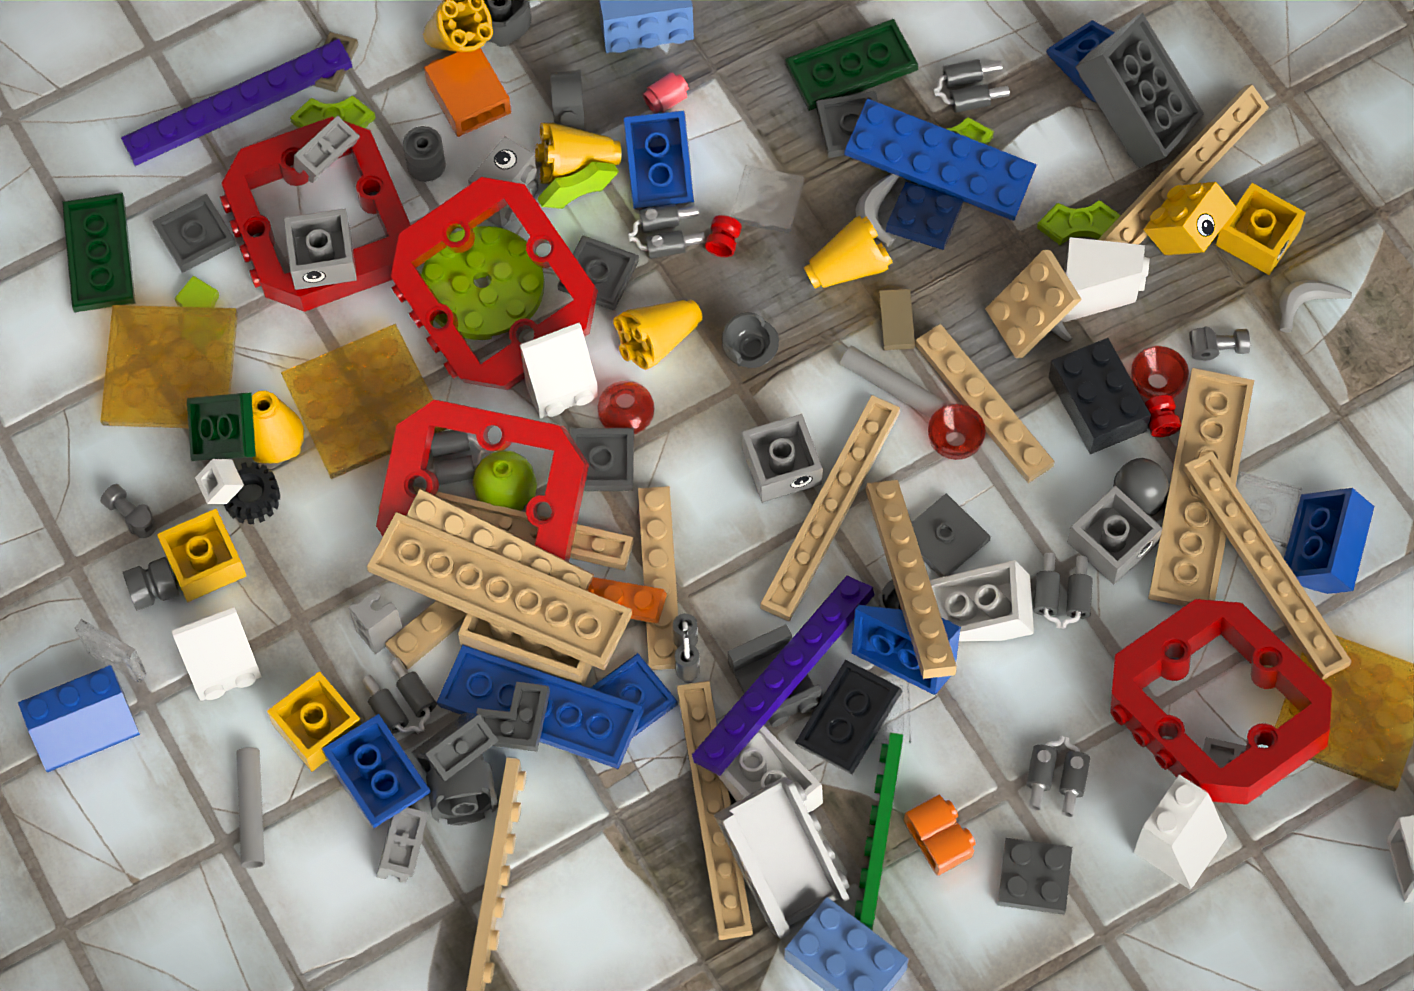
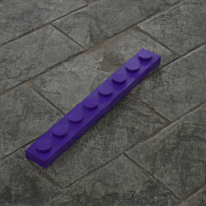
(236, 102)
(782, 676)

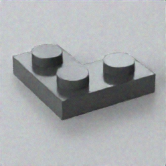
(524, 723)

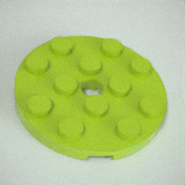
(514, 286)

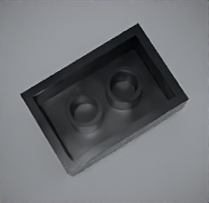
(1099, 395)

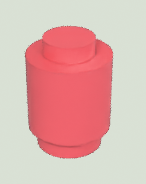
(665, 93)

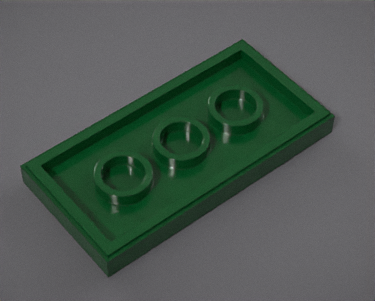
(852, 63)
(98, 252)

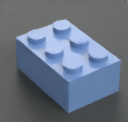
(644, 23)
(844, 953)

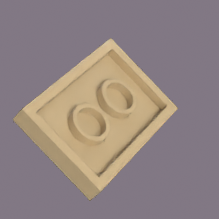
(1033, 303)

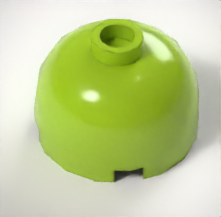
(505, 480)

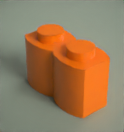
(939, 834)

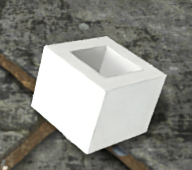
(219, 481)

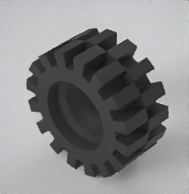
(261, 506)

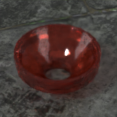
(1159, 361)
(636, 416)
(956, 419)

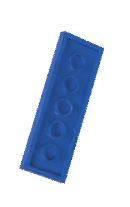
(940, 159)
(575, 715)

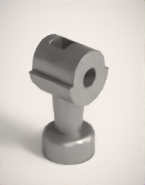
(1206, 344)
(138, 519)

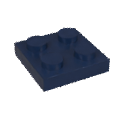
(924, 215)

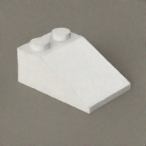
(558, 371)
(987, 602)
(217, 654)
(764, 762)

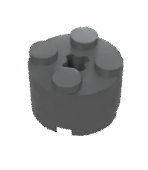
(509, 20)
(464, 795)

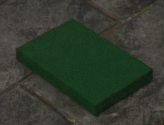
(221, 427)

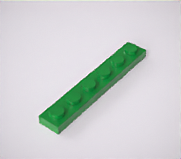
(880, 817)

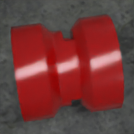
(722, 239)
(1163, 417)

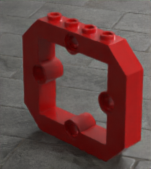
(272, 161)
(433, 234)
(565, 481)
(1182, 636)

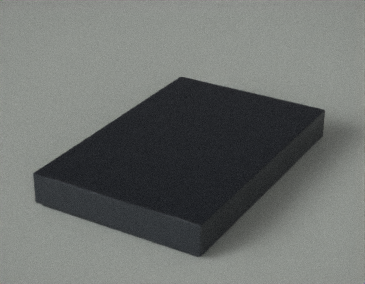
(848, 716)

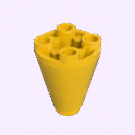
(459, 26)
(570, 150)
(848, 256)
(655, 330)
(276, 429)

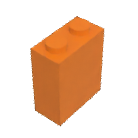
(467, 90)

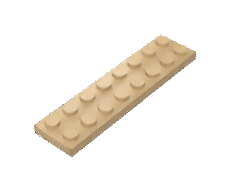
(1191, 538)
(500, 590)

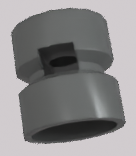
(424, 153)
(151, 583)

